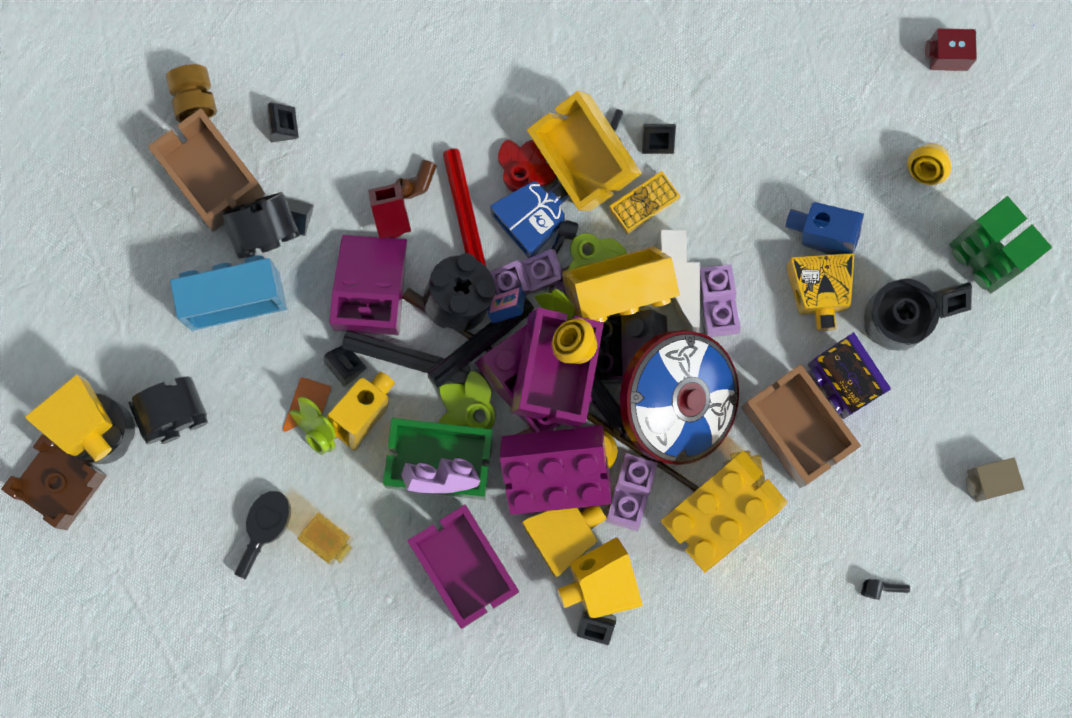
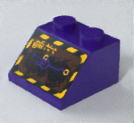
(848, 376)

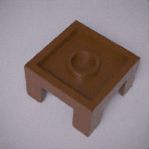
(55, 484)

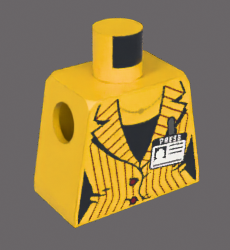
(822, 286)

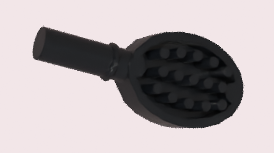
(264, 525)

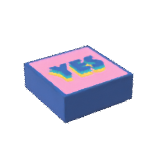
(506, 305)

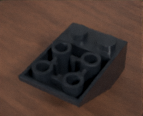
(622, 339)

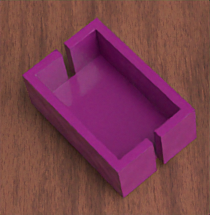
(546, 384)
(555, 469)
(463, 566)

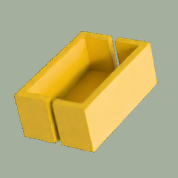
(584, 151)
(621, 284)
(724, 512)

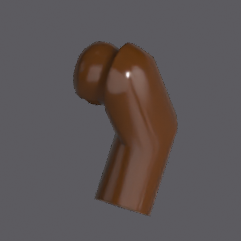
(420, 183)

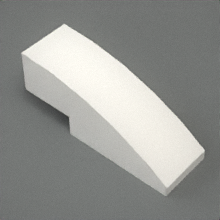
(687, 275)

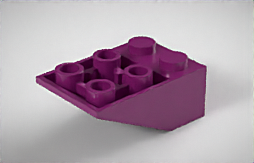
(368, 285)
(501, 370)

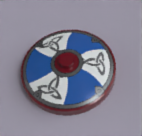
(679, 397)

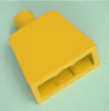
(74, 419)
(355, 420)
(563, 535)
(602, 581)

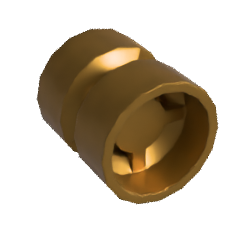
(190, 90)

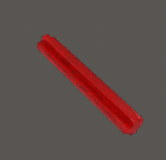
(463, 204)

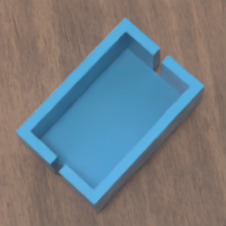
(228, 293)

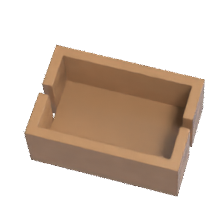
(206, 169)
(800, 426)

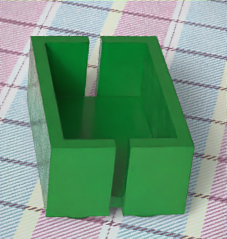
(988, 257)
(429, 442)

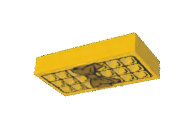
(644, 202)

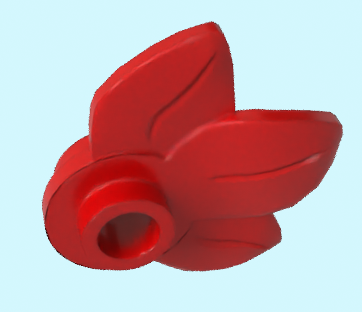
(524, 161)

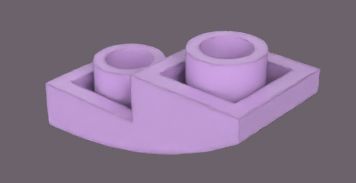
(530, 274)
(719, 301)
(449, 477)
(631, 492)

